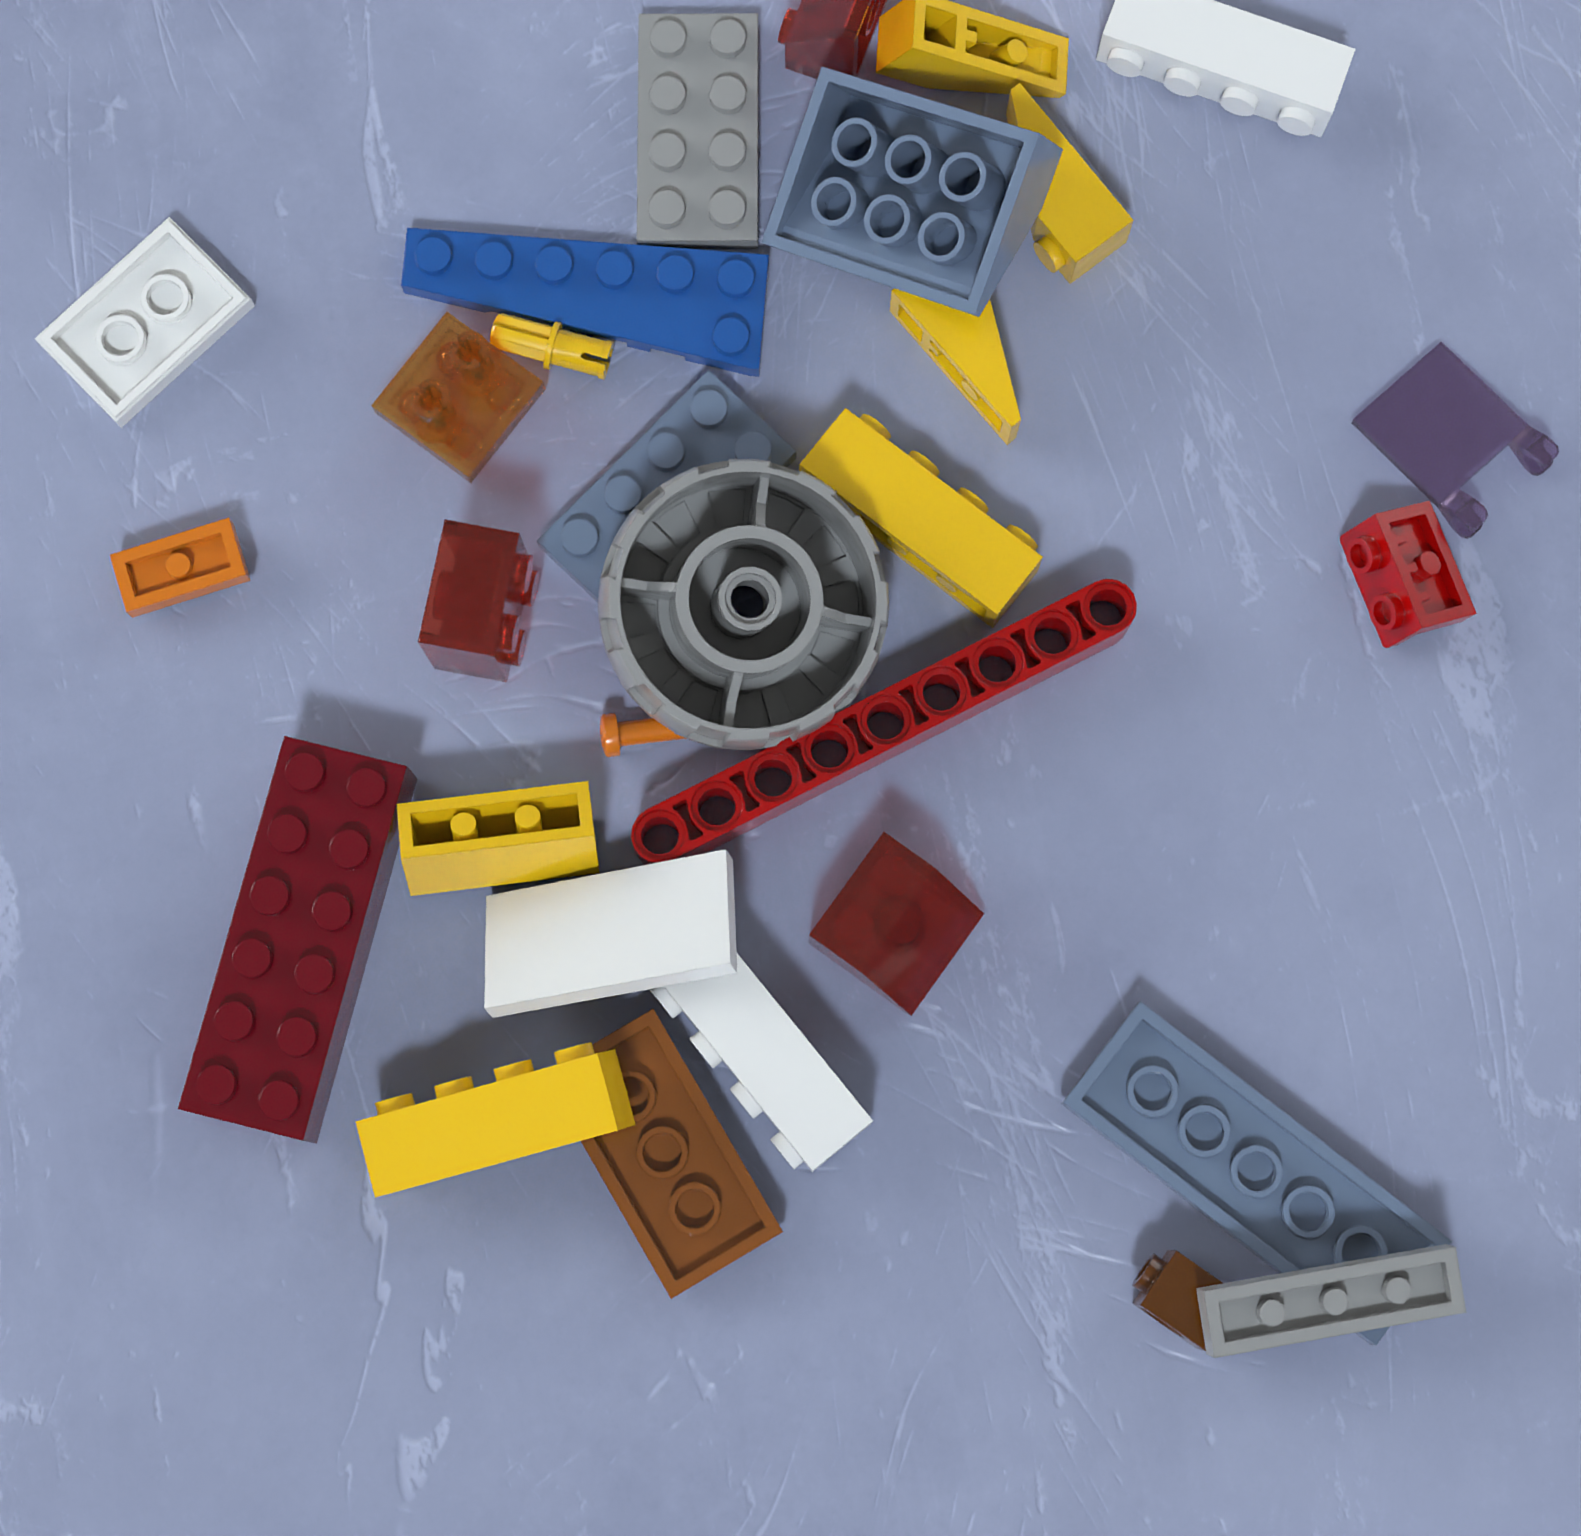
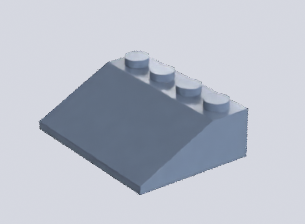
(910, 191)

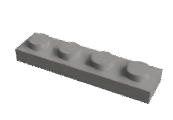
(1330, 1300)

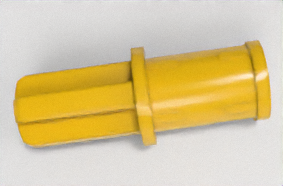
(551, 345)

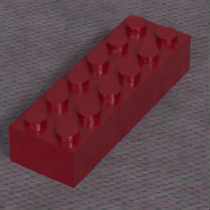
(298, 941)

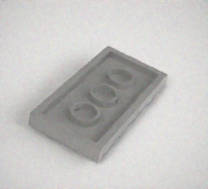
(698, 131)

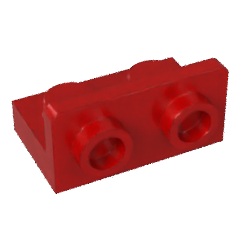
(1406, 573)

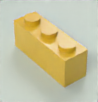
(497, 838)

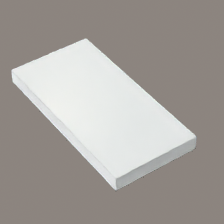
(610, 934)

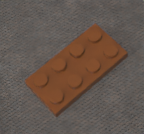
(676, 1166)

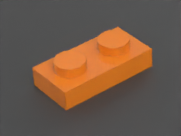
(180, 567)

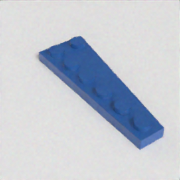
(643, 295)

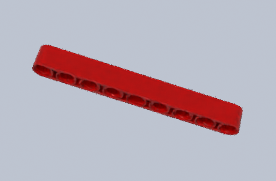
(905, 701)

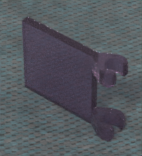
(1444, 428)

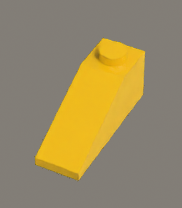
(968, 50)
(1079, 216)
(967, 353)

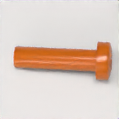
(631, 732)

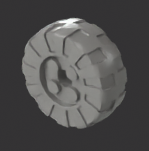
(673, 620)

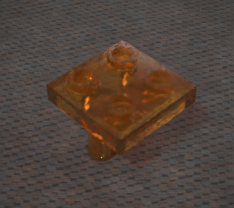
(458, 397)

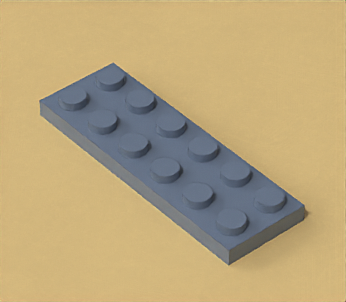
(1238, 1154)

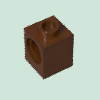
(1170, 1294)

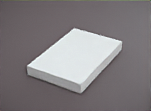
(145, 322)

